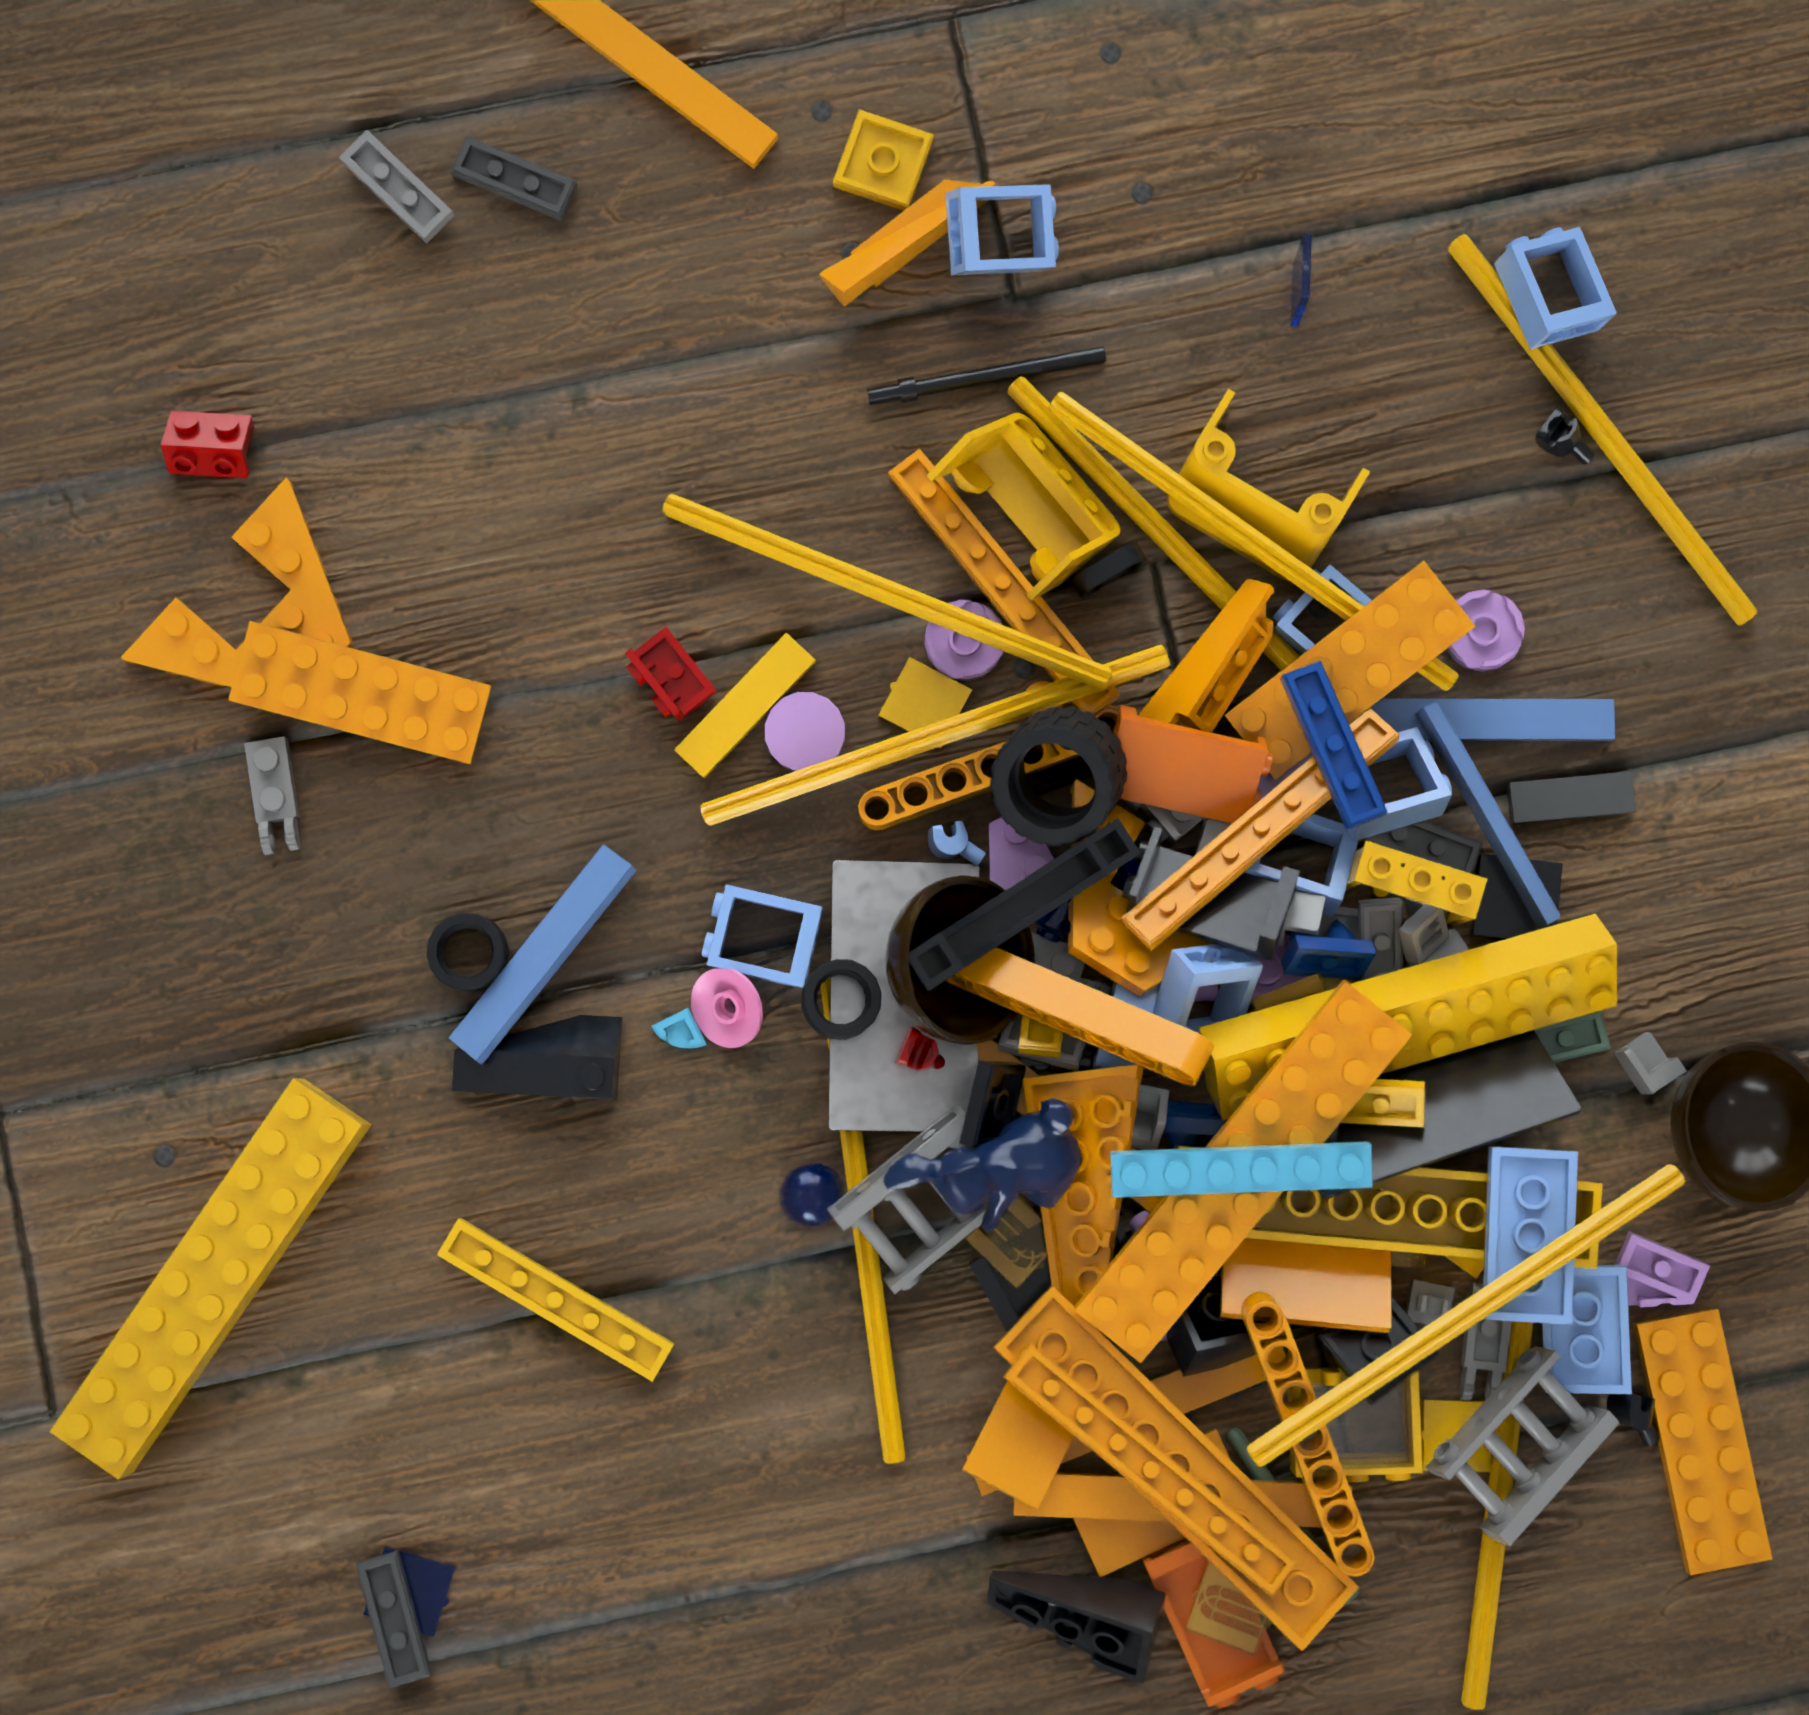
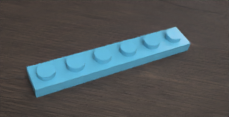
(1241, 1169)

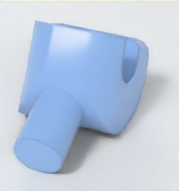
(950, 847)

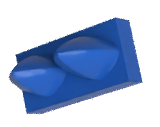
(1333, 956)
(1189, 1120)

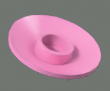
(714, 1009)

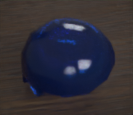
(809, 1193)

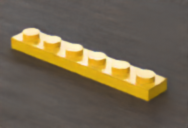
(555, 1299)

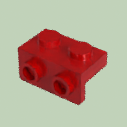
(207, 444)
(671, 674)

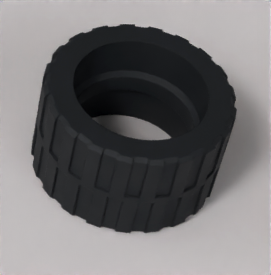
(1027, 810)

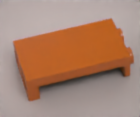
(1190, 767)
(1217, 1668)

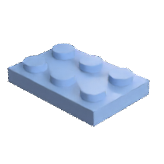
(1598, 1341)

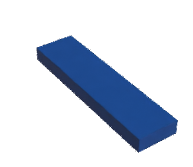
(1333, 745)

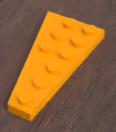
(1086, 1218)

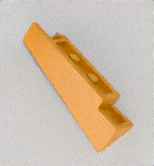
(894, 244)
(1217, 663)

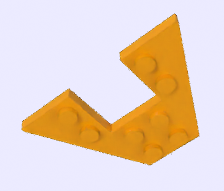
(283, 544)
(1098, 928)

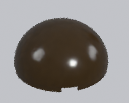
(947, 1009)
(1745, 1126)

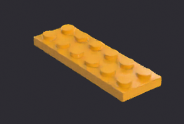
(1362, 660)
(360, 693)
(1702, 1441)

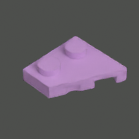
(1012, 855)
(1659, 1273)

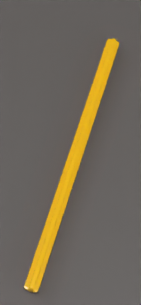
(1608, 438)
(1137, 508)
(1224, 520)
(888, 592)
(926, 738)
(872, 1298)
(1465, 1315)
(1491, 1551)

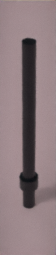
(909, 389)

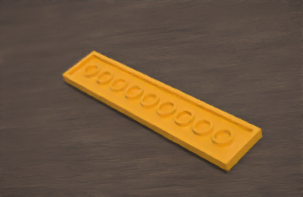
(1196, 1233)
(1315, 1585)

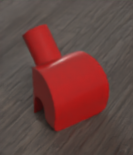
(919, 1052)

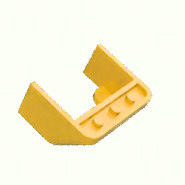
(1036, 492)
(1298, 533)

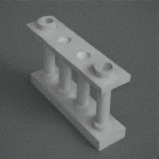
(856, 1206)
(1560, 1457)

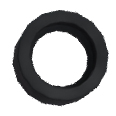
(437, 942)
(863, 977)

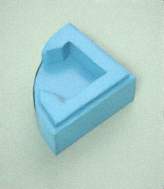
(680, 1031)

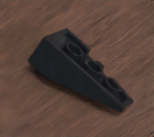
(554, 1059)
(1209, 1342)
(1101, 1616)

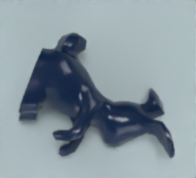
(1028, 1157)

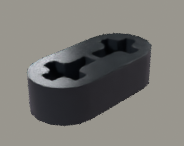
(1108, 569)

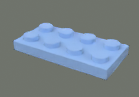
(1527, 1209)

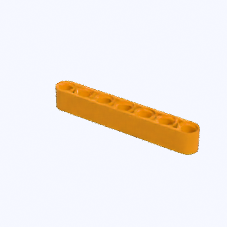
(967, 766)
(1087, 1015)
(1316, 1451)

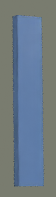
(1510, 718)
(1488, 814)
(542, 954)

